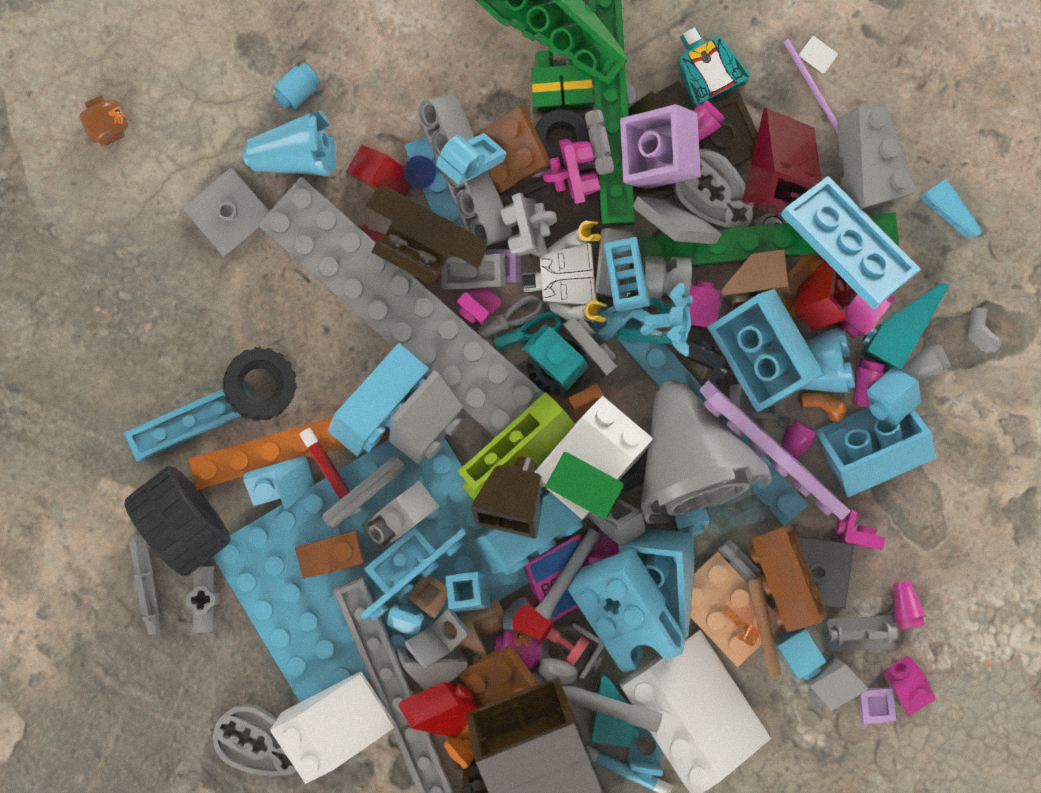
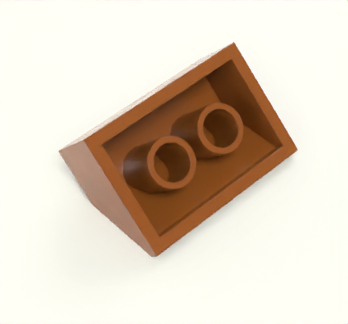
(787, 578)

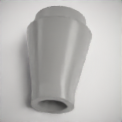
(927, 363)

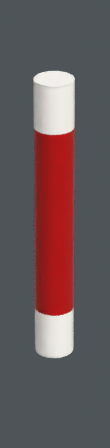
(325, 464)

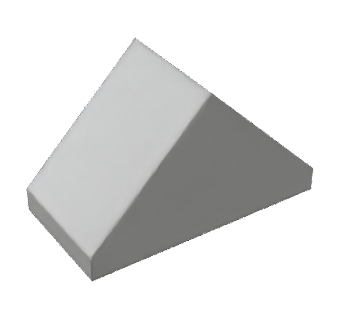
(441, 671)

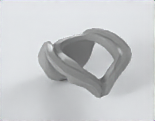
(552, 668)

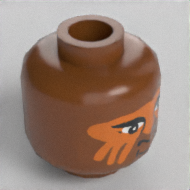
(103, 121)

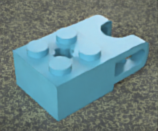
(626, 609)

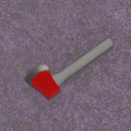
(536, 622)

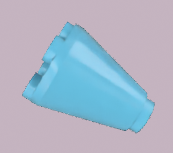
(830, 352)

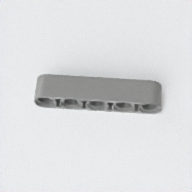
(476, 198)

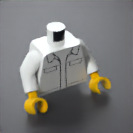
(569, 276)

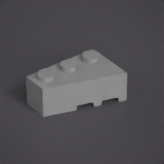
(872, 157)

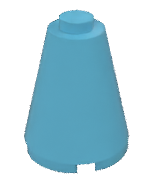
(294, 148)

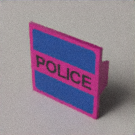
(546, 569)

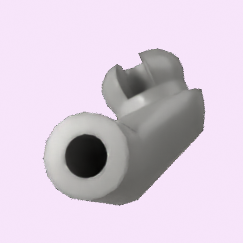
(980, 334)

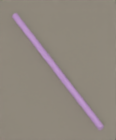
(811, 83)

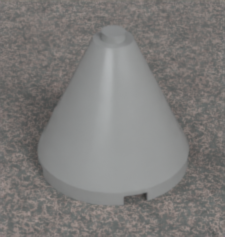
(694, 458)

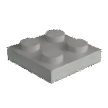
(599, 356)

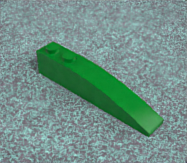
(567, 30)

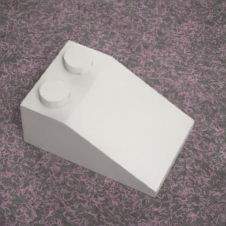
(602, 439)
(331, 726)

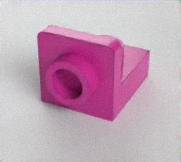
(863, 536)

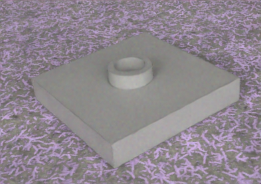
(227, 212)

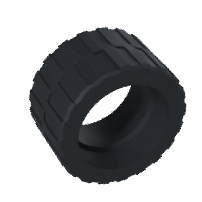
(177, 521)

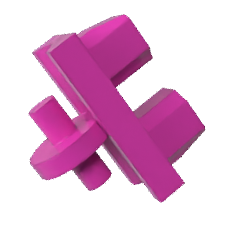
(579, 184)

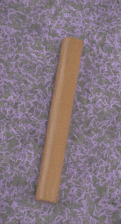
(764, 627)

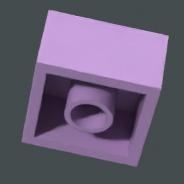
(660, 147)

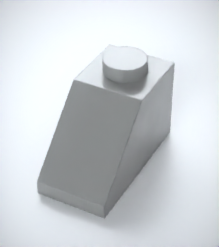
(834, 684)

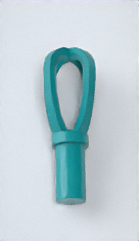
(519, 334)

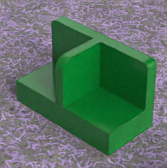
(584, 485)

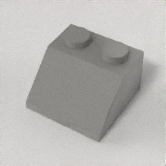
(426, 419)

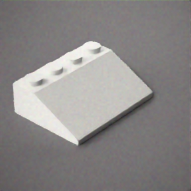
(705, 717)

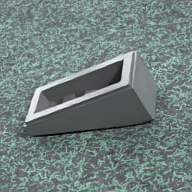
(623, 523)

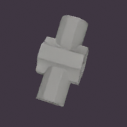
(203, 615)

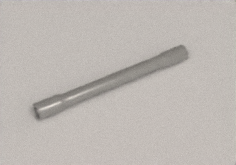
(633, 714)

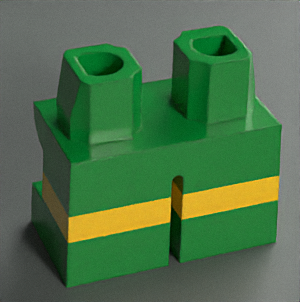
(547, 87)

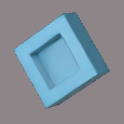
(692, 522)

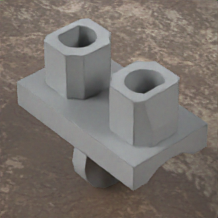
(532, 224)

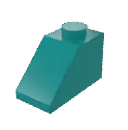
(607, 728)

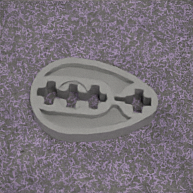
(731, 192)
(244, 756)

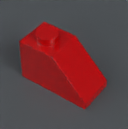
(822, 298)
(439, 709)

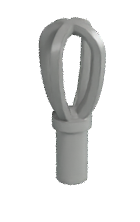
(503, 322)

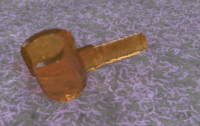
(749, 633)

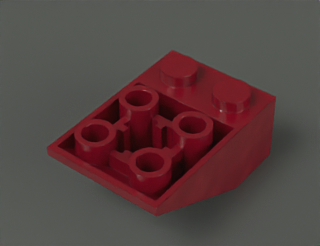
(782, 163)

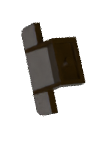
(420, 238)

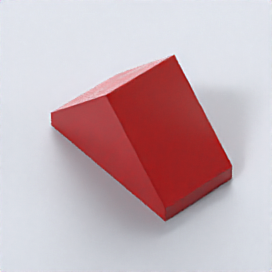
(378, 170)

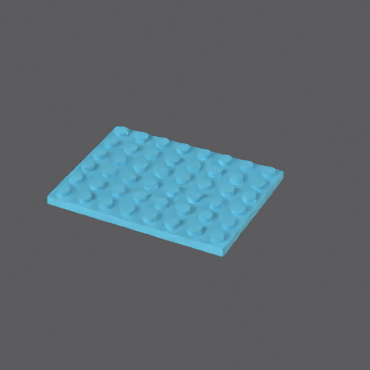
(301, 615)

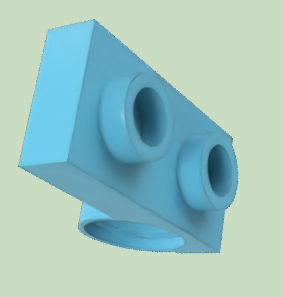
(470, 158)

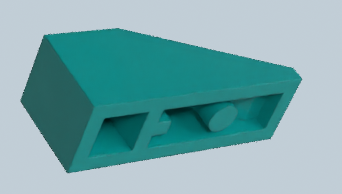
(898, 334)

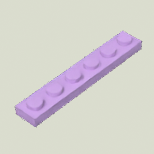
(764, 444)

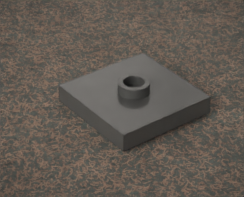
(829, 568)

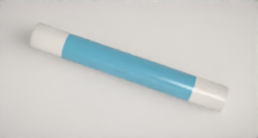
(622, 769)

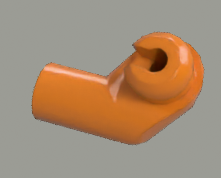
(827, 400)

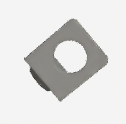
(434, 643)
(596, 656)

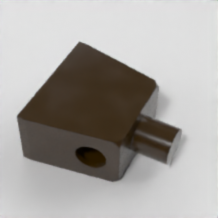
(511, 499)

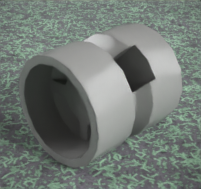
(664, 275)

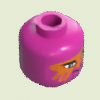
(526, 647)

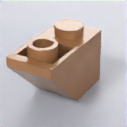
(757, 275)

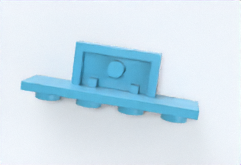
(403, 563)

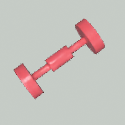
(576, 650)

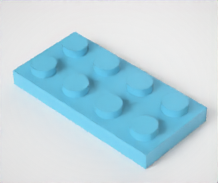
(850, 242)

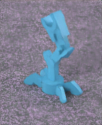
(678, 319)

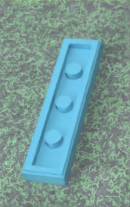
(181, 425)

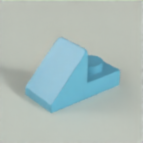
(281, 481)

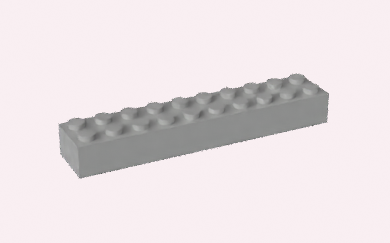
(399, 306)

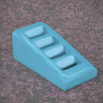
(949, 206)
(629, 303)
(405, 619)

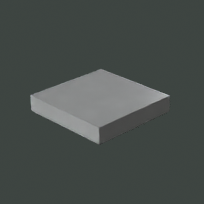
(676, 220)

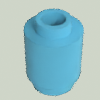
(296, 86)

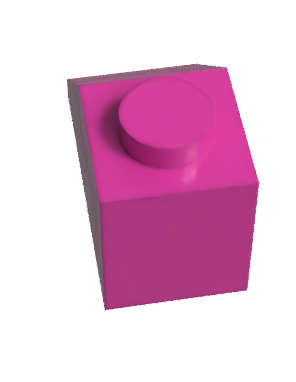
(861, 316)

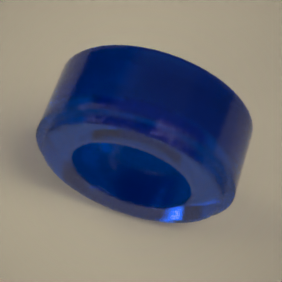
(420, 172)

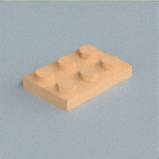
(715, 587)

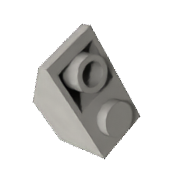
(400, 515)

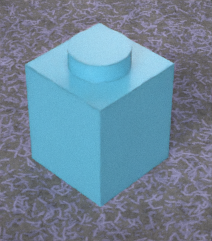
(894, 396)
(467, 592)
(800, 653)

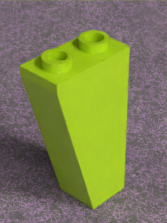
(529, 435)

